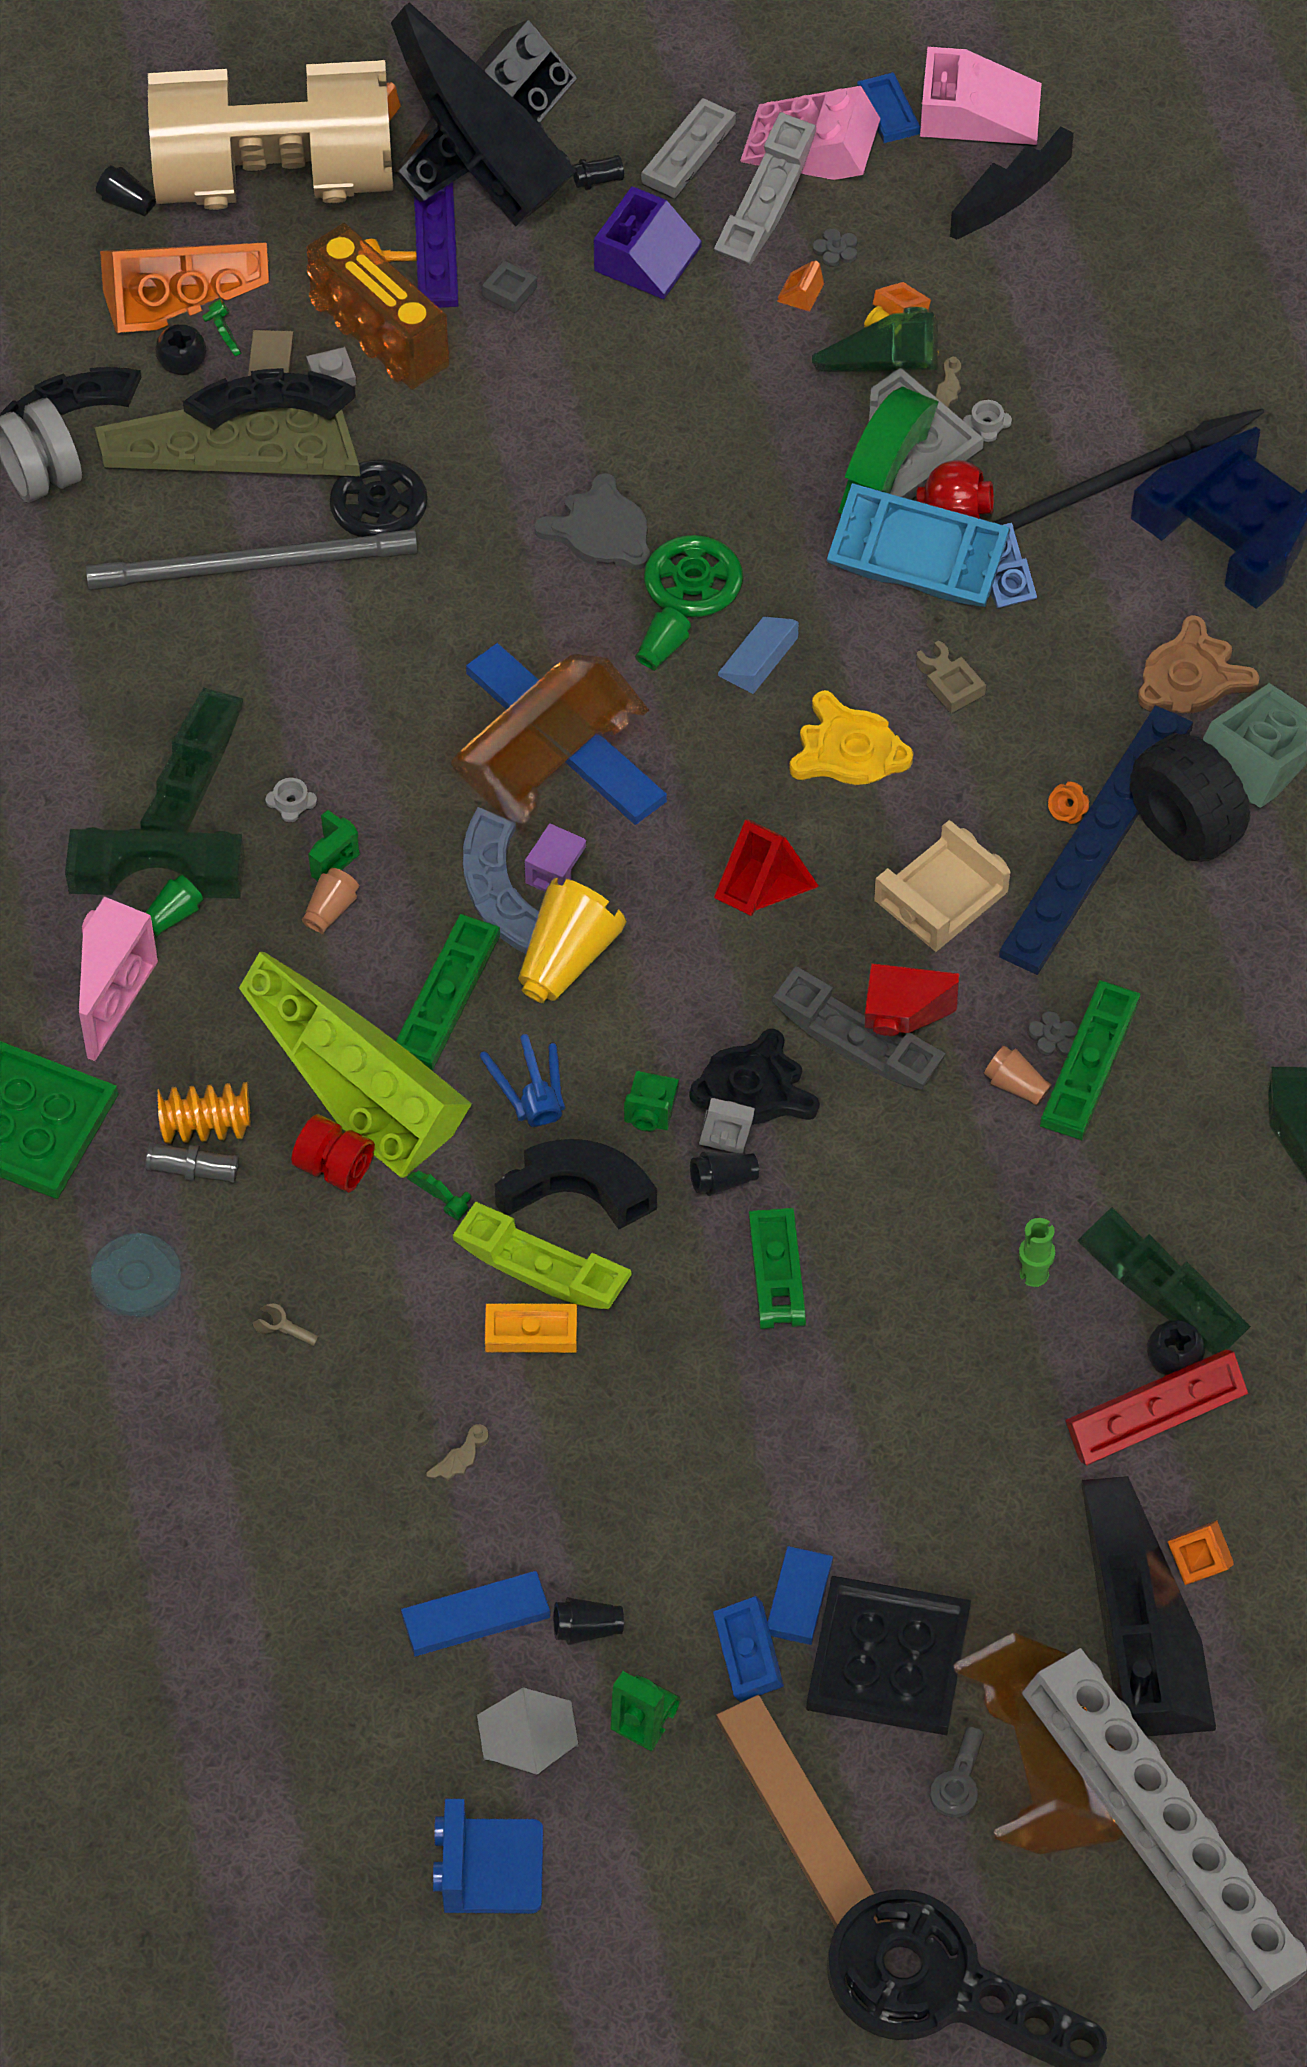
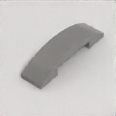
(769, 190)

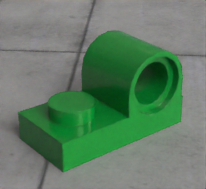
(641, 1709)

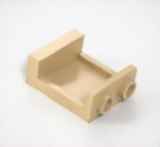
(944, 887)

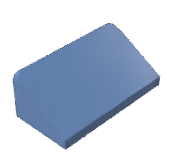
(760, 652)

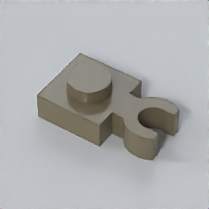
(950, 681)

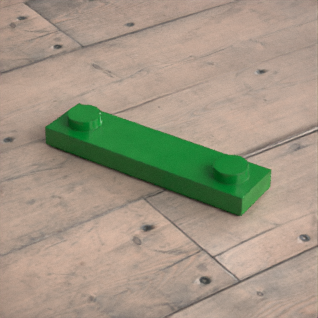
(448, 988)
(1090, 1060)

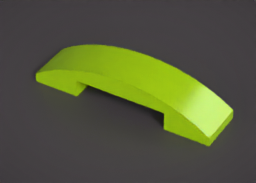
(538, 1263)

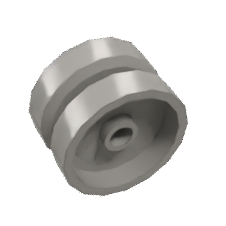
(38, 450)

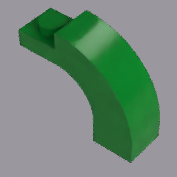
(888, 438)

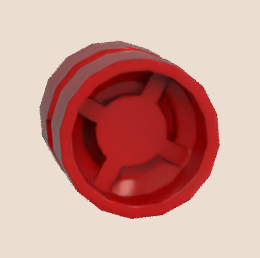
(329, 1151)

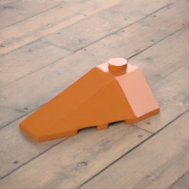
(159, 283)

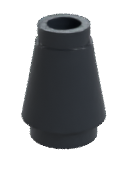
(125, 191)
(721, 1171)
(586, 1620)

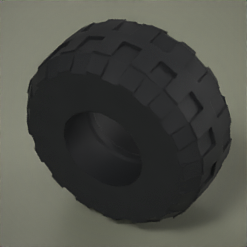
(1190, 797)

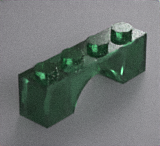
(104, 858)

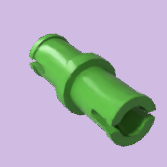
(1037, 1252)

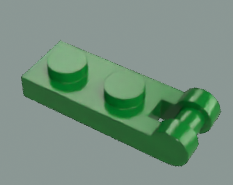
(776, 1267)

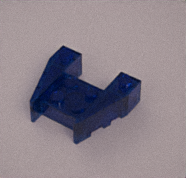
(1237, 504)

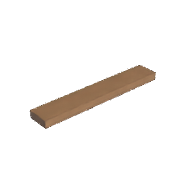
(795, 1807)

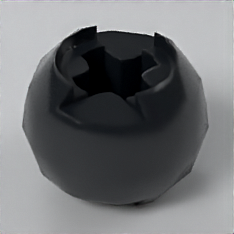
(180, 349)
(1177, 1333)

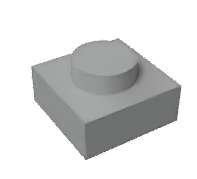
(333, 363)

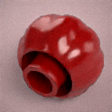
(958, 488)

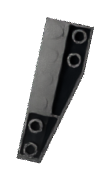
(525, 69)
(482, 120)
(1146, 1624)

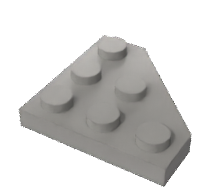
(946, 441)

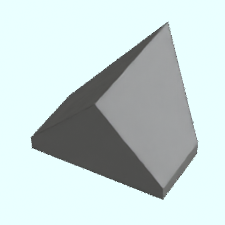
(527, 1730)

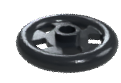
(390, 472)

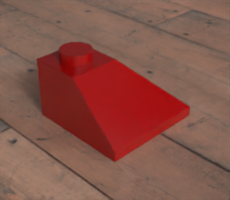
(908, 998)

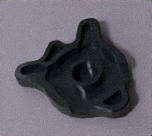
(757, 1078)

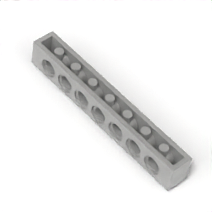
(1167, 1851)

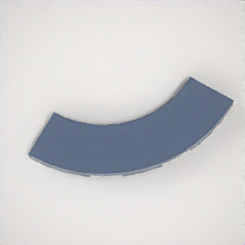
(489, 882)

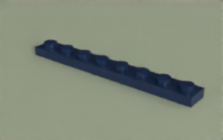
(1085, 853)

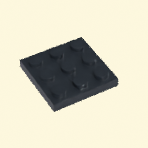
(888, 1655)

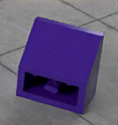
(645, 244)

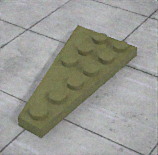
(252, 442)

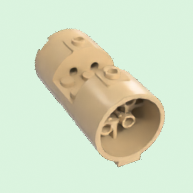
(203, 137)

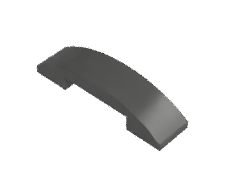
(843, 1030)

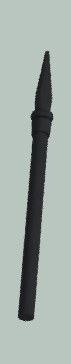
(1205, 435)

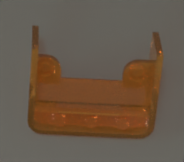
(544, 730)
(1064, 1807)

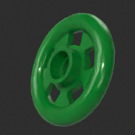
(694, 564)

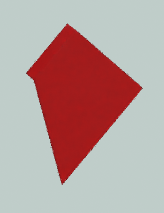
(762, 871)

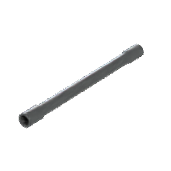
(122, 573)

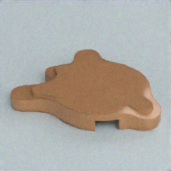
(1192, 672)

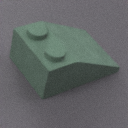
(1262, 742)

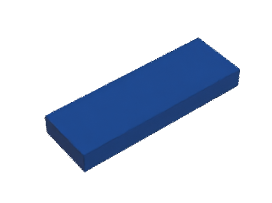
(475, 1613)

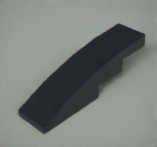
(1004, 189)

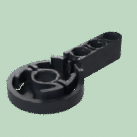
(943, 1986)

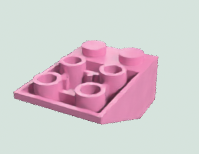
(977, 99)
(843, 133)

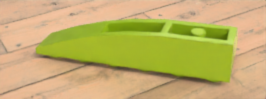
(355, 1067)

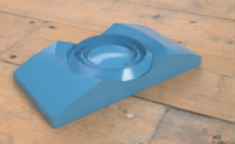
(918, 546)

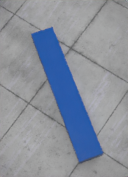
(595, 761)

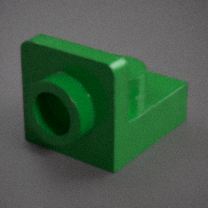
(337, 847)
(650, 1101)

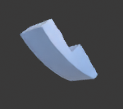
(1013, 578)

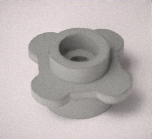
(990, 411)
(287, 789)

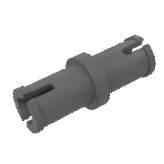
(192, 1162)

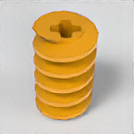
(204, 1113)

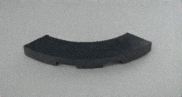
(269, 389)
(83, 390)

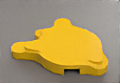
(848, 745)

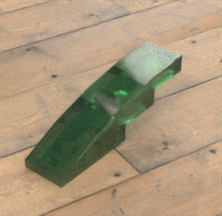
(193, 761)
(1161, 1282)

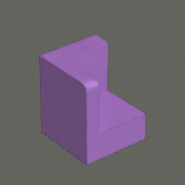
(553, 857)

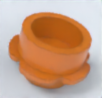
(1059, 804)

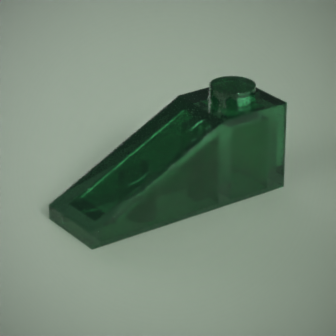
(891, 343)

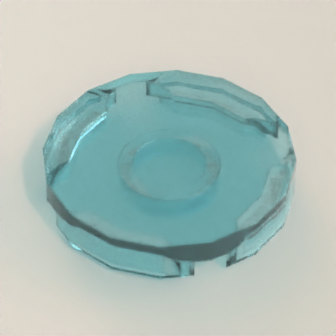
(136, 1275)

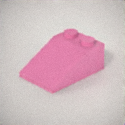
(114, 967)

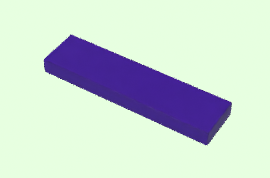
(437, 248)

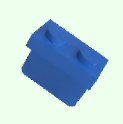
(488, 1863)

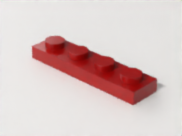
(1156, 1406)

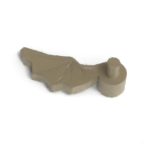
(948, 390)
(461, 1458)

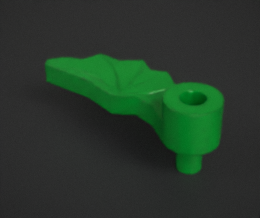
(218, 311)
(455, 1205)

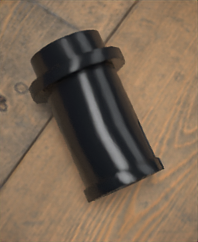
(598, 171)

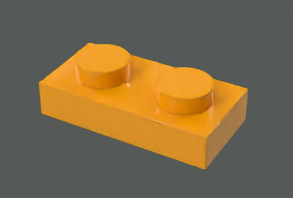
(531, 1328)

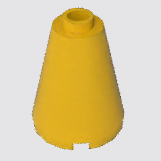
(566, 938)

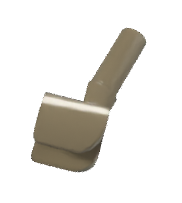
(282, 1324)

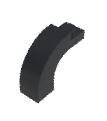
(583, 1169)

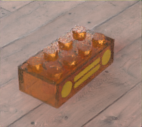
(377, 306)

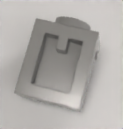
(726, 1125)

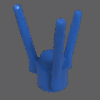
(539, 1101)

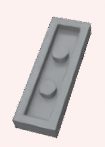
(688, 148)

